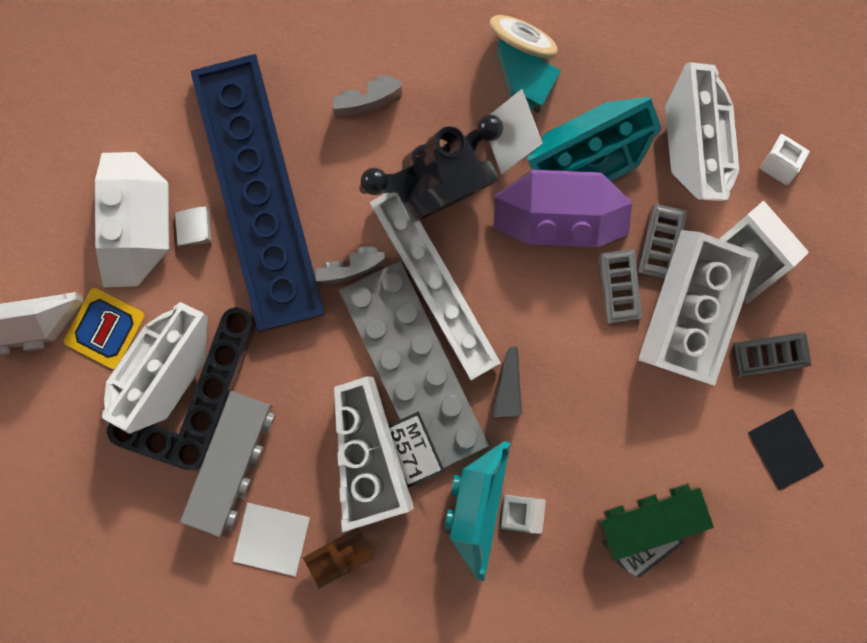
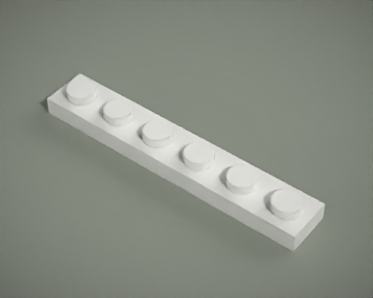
(436, 286)

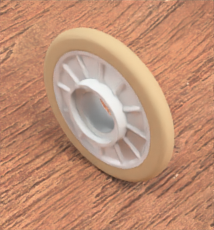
(523, 36)

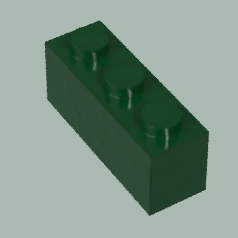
(654, 521)

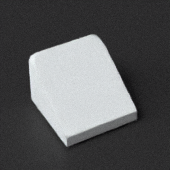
(784, 159)
(193, 226)
(523, 514)

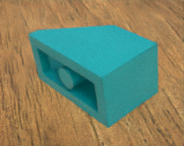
(526, 73)

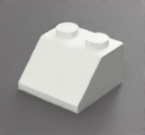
(771, 239)

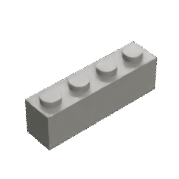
(227, 464)

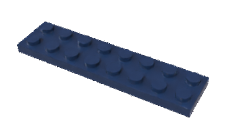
(257, 193)

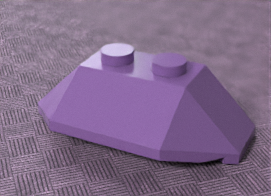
(563, 209)

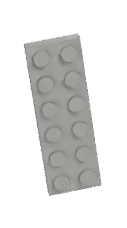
(413, 361)

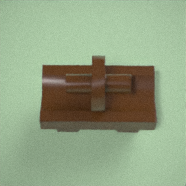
(338, 557)

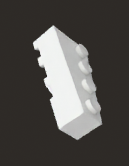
(367, 457)

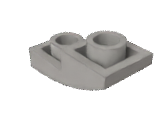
(379, 93)
(361, 263)

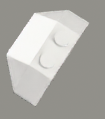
(702, 133)
(129, 219)
(36, 321)
(156, 369)

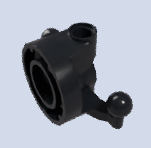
(439, 173)

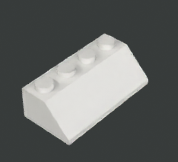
(698, 306)

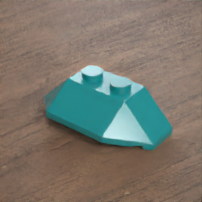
(602, 141)
(477, 507)

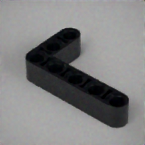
(200, 400)

